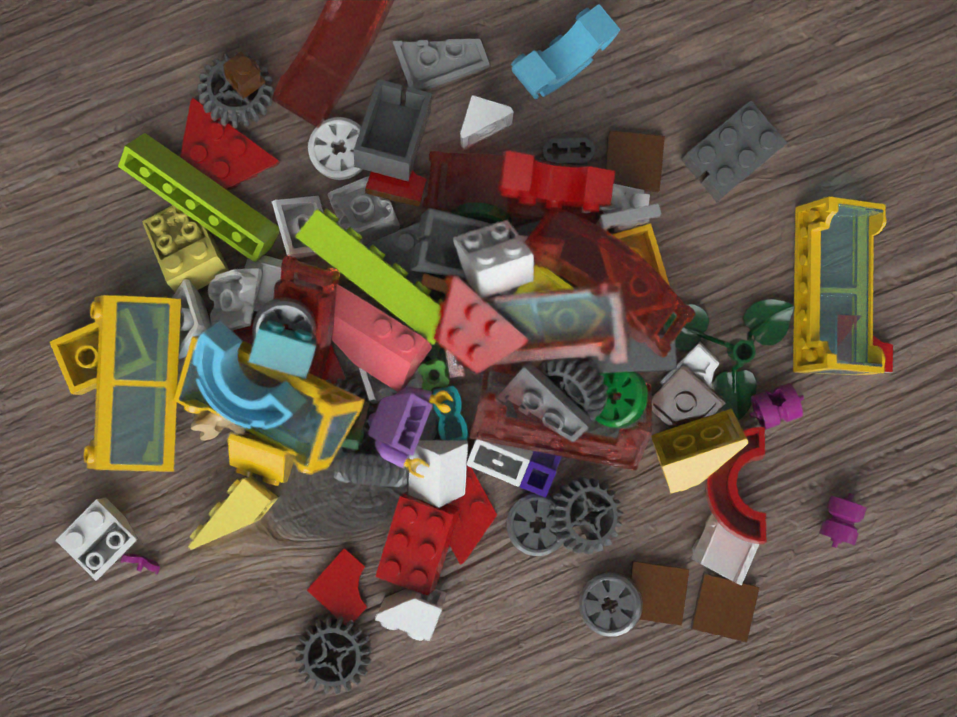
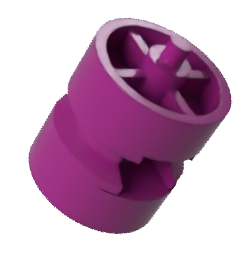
(775, 406)
(844, 515)

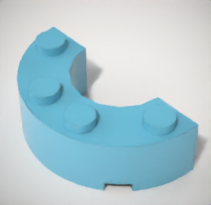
(566, 54)
(231, 391)

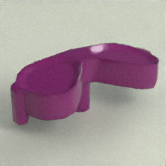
(142, 561)

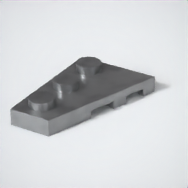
(543, 399)

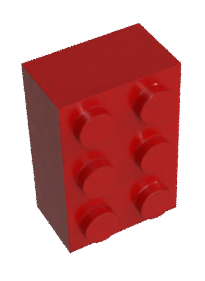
(417, 544)

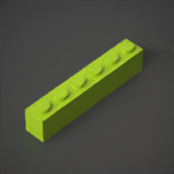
(199, 197)
(371, 273)

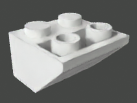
(494, 259)
(500, 461)
(98, 537)
(412, 612)

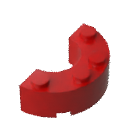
(554, 185)
(724, 497)

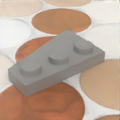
(439, 62)
(618, 221)

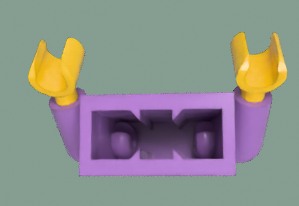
(401, 422)

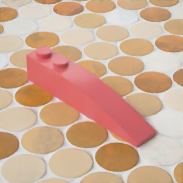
(375, 339)

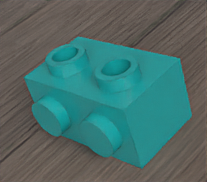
(283, 349)

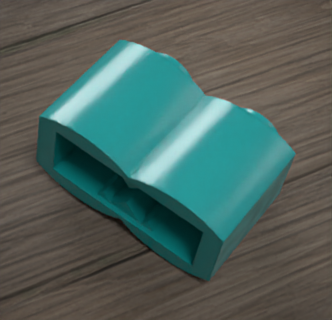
(452, 424)

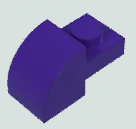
(540, 473)

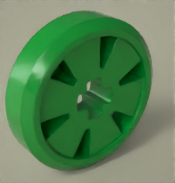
(631, 404)

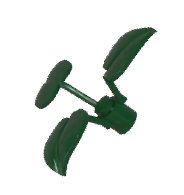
(767, 323)

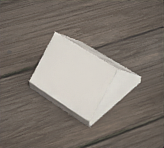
(484, 120)
(291, 217)
(193, 316)
(446, 472)

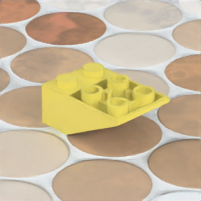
(184, 249)
(246, 504)

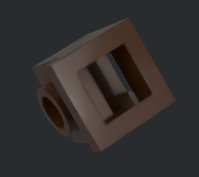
(243, 74)

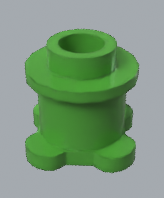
(431, 382)

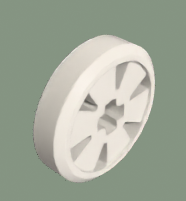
(321, 152)

